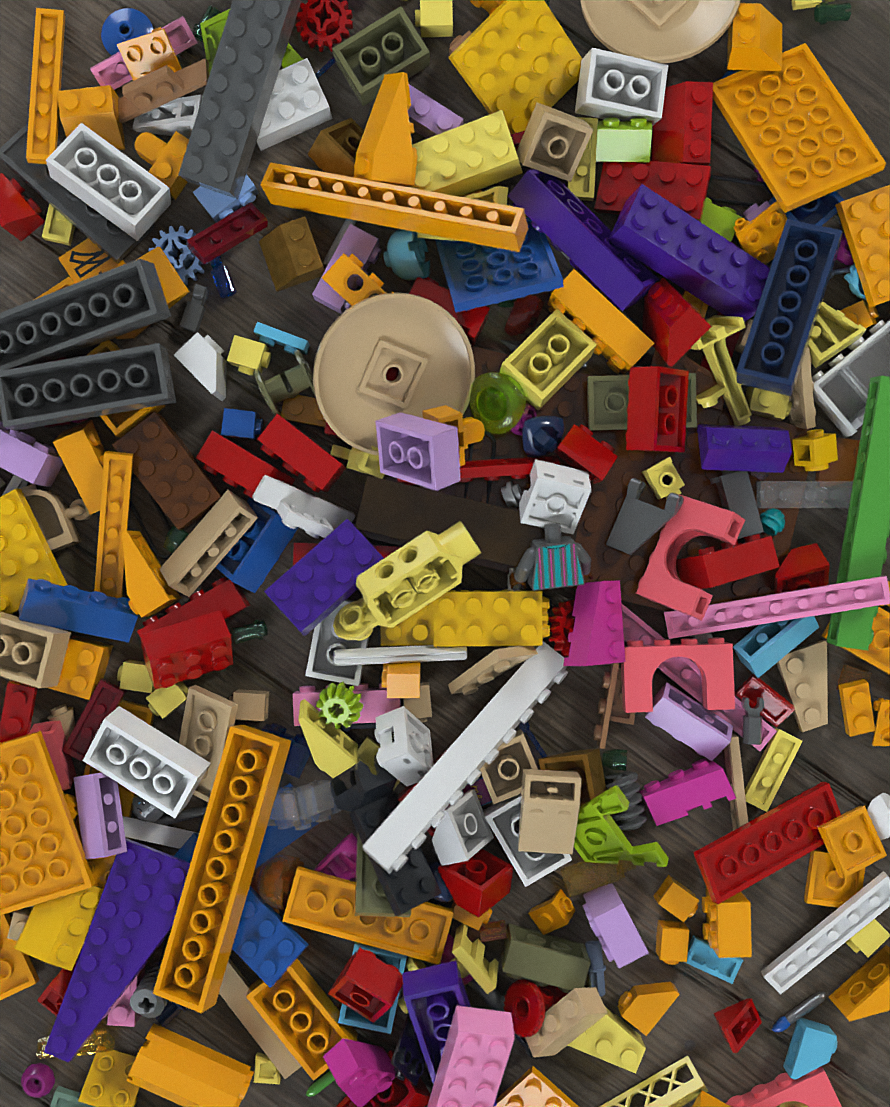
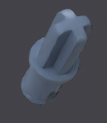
(596, 968)

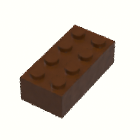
(169, 471)

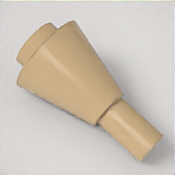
(66, 717)

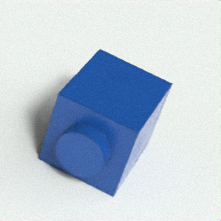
(241, 424)

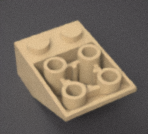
(549, 811)

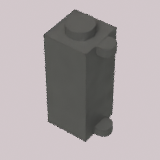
(737, 496)

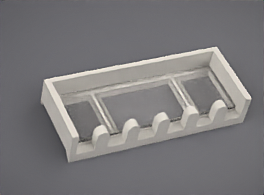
(845, 386)

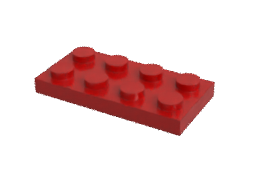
(676, 182)

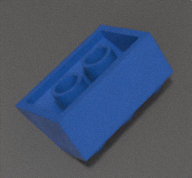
(257, 549)

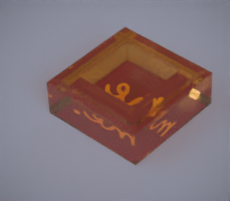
(493, 931)

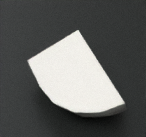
(880, 815)

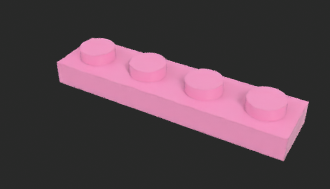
(114, 70)

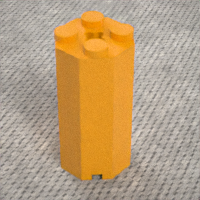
(188, 1071)

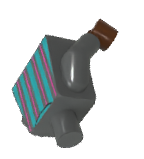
(552, 562)

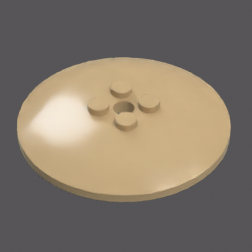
(659, 28)
(386, 333)

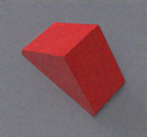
(738, 1023)

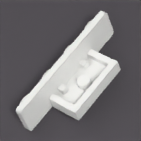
(301, 508)

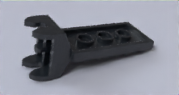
(370, 806)

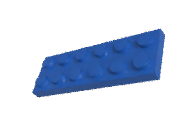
(261, 936)

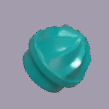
(772, 521)

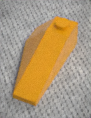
(386, 144)

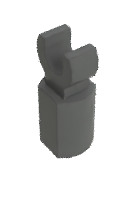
(194, 310)
(752, 722)

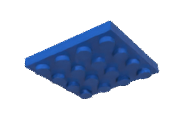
(490, 275)

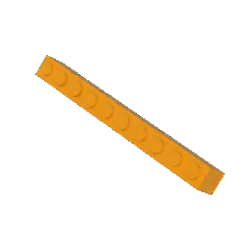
(396, 206)

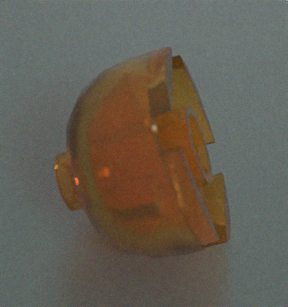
(277, 879)

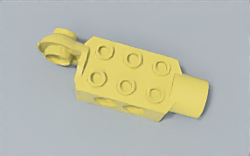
(406, 581)

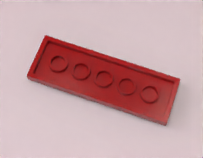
(766, 843)

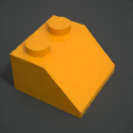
(754, 40)
(95, 109)

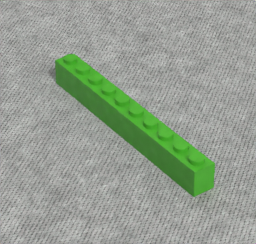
(867, 517)

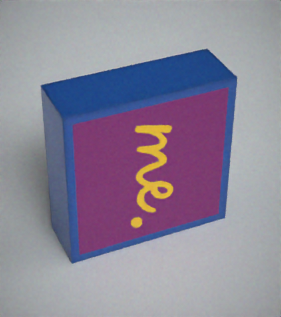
(481, 791)

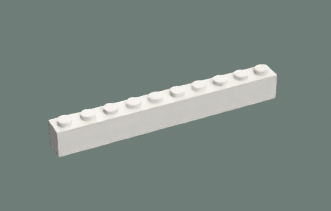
(465, 758)

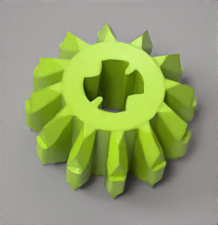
(330, 704)

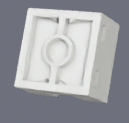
(555, 496)
(403, 746)

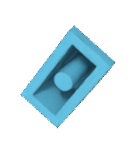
(809, 1048)

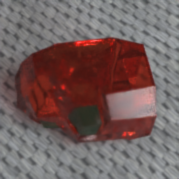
(523, 315)

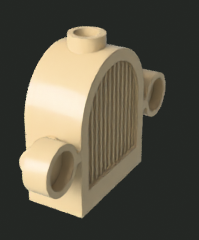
(55, 517)

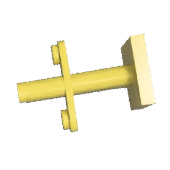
(719, 360)
(469, 960)

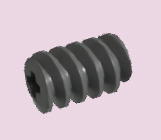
(633, 817)
(143, 999)

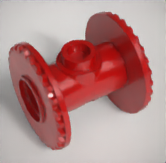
(528, 1005)

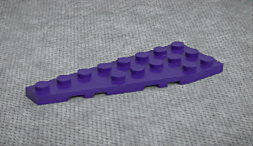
(125, 931)

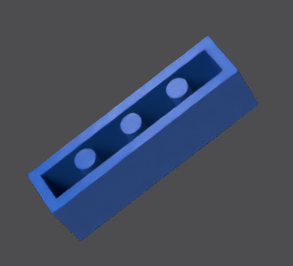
(77, 610)

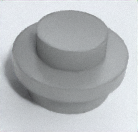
(511, 494)

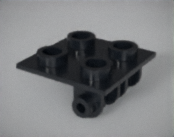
(408, 1055)

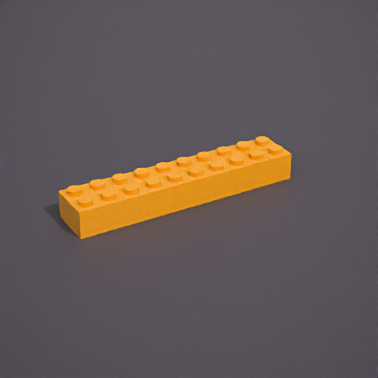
(222, 868)

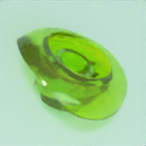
(497, 402)

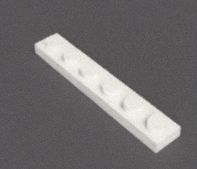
(829, 934)

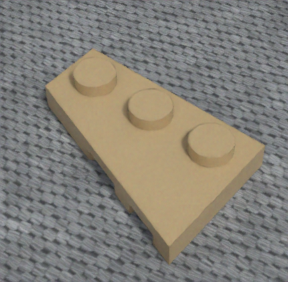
(802, 409)
(490, 667)
(806, 684)

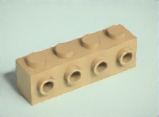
(208, 543)

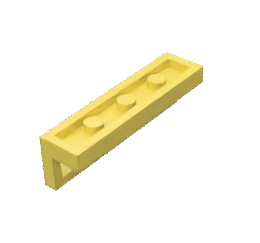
(674, 1098)

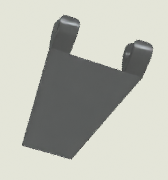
(640, 520)

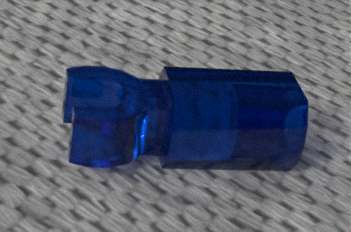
(222, 278)

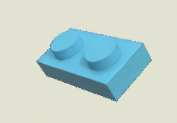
(270, 336)

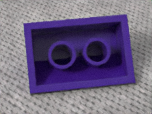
(743, 448)

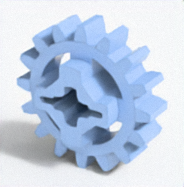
(186, 258)

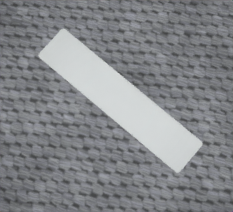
(155, 832)

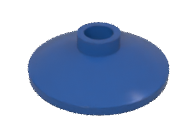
(119, 20)

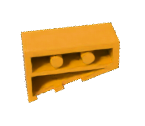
(84, 460)

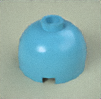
(407, 255)

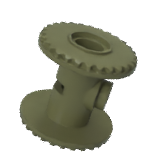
(286, 384)

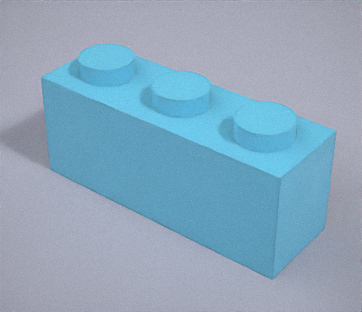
(771, 642)

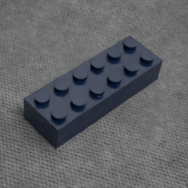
(789, 307)

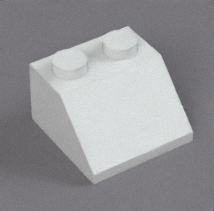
(205, 362)
(461, 830)

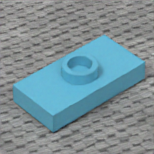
(705, 959)

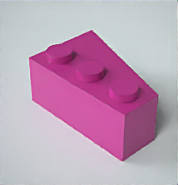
(597, 625)
(686, 791)
(360, 1069)

